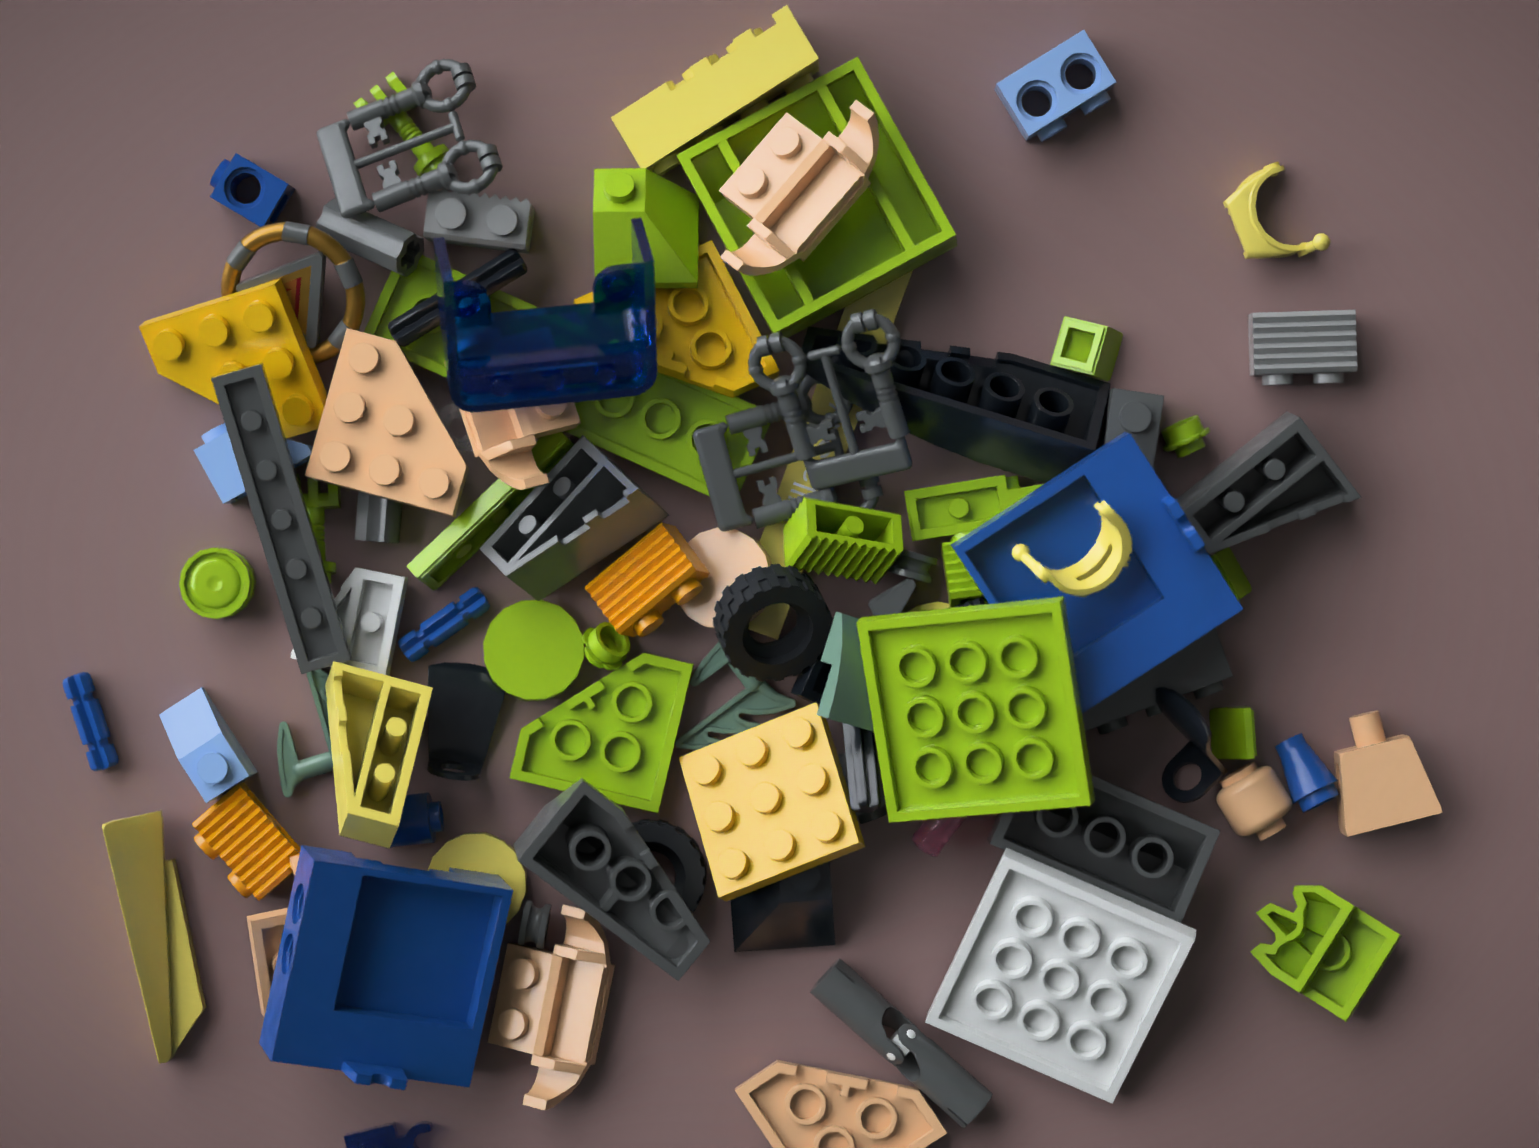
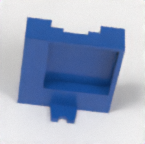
(1154, 604)
(385, 969)

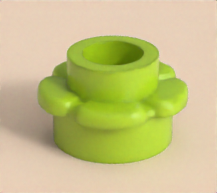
(1185, 436)
(605, 646)

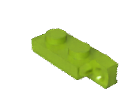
(960, 505)

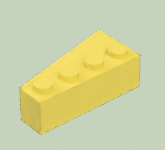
(717, 92)

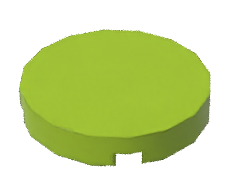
(533, 650)

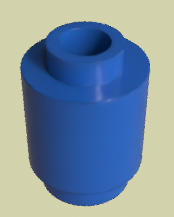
(419, 821)

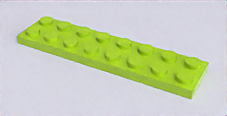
(642, 428)

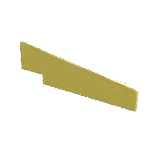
(156, 928)

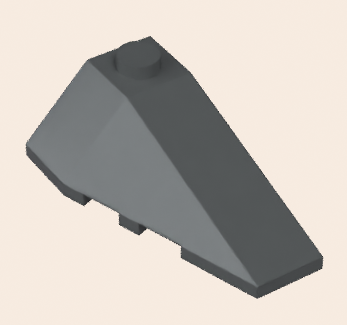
(603, 866)

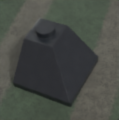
(786, 913)

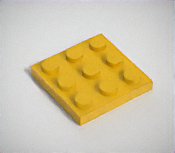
(771, 802)

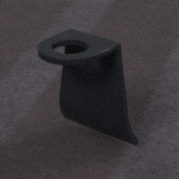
(461, 718)
(1196, 751)

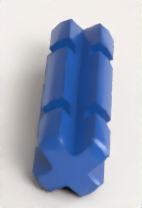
(444, 624)
(90, 721)

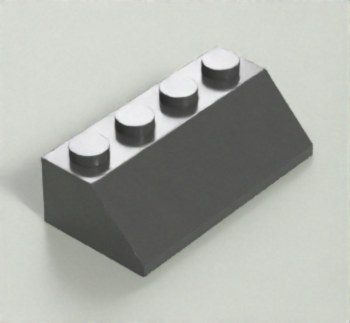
(1116, 845)

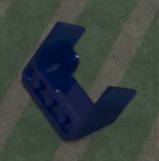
(550, 351)

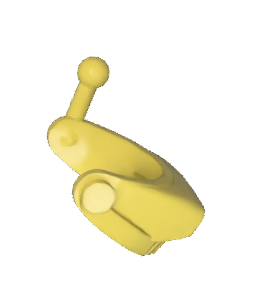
(1254, 239)
(1094, 570)

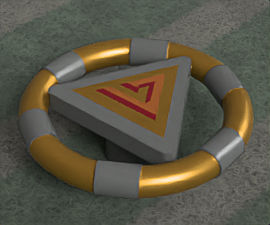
(302, 280)

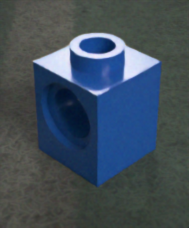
(270, 202)

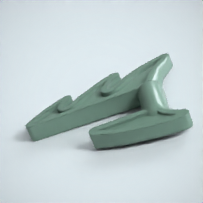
(755, 699)
(290, 768)

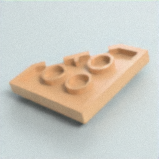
(384, 431)
(837, 1110)

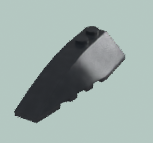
(986, 409)

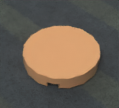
(725, 557)

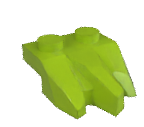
(1325, 948)

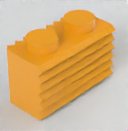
(648, 581)
(247, 841)

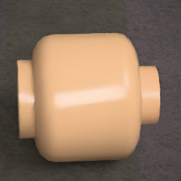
(1254, 801)

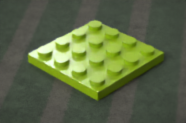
(976, 710)

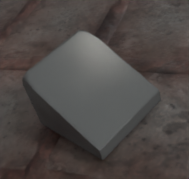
(892, 600)

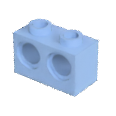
(1048, 76)

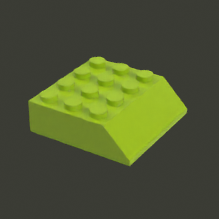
(876, 241)

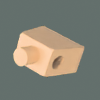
(1380, 779)

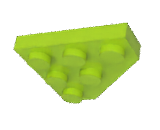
(611, 734)

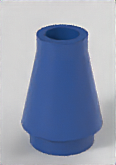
(1306, 774)

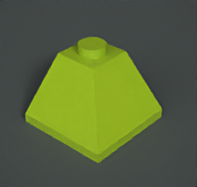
(668, 217)

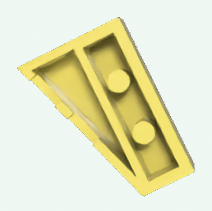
(373, 748)

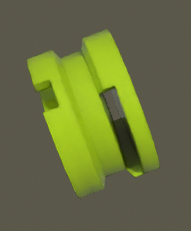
(217, 583)

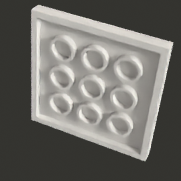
(1060, 975)

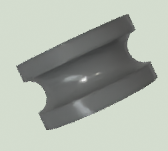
(913, 566)
(534, 924)

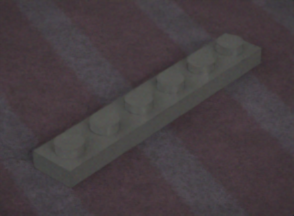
(281, 518)

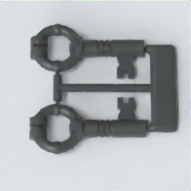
(344, 168)
(858, 463)
(721, 476)

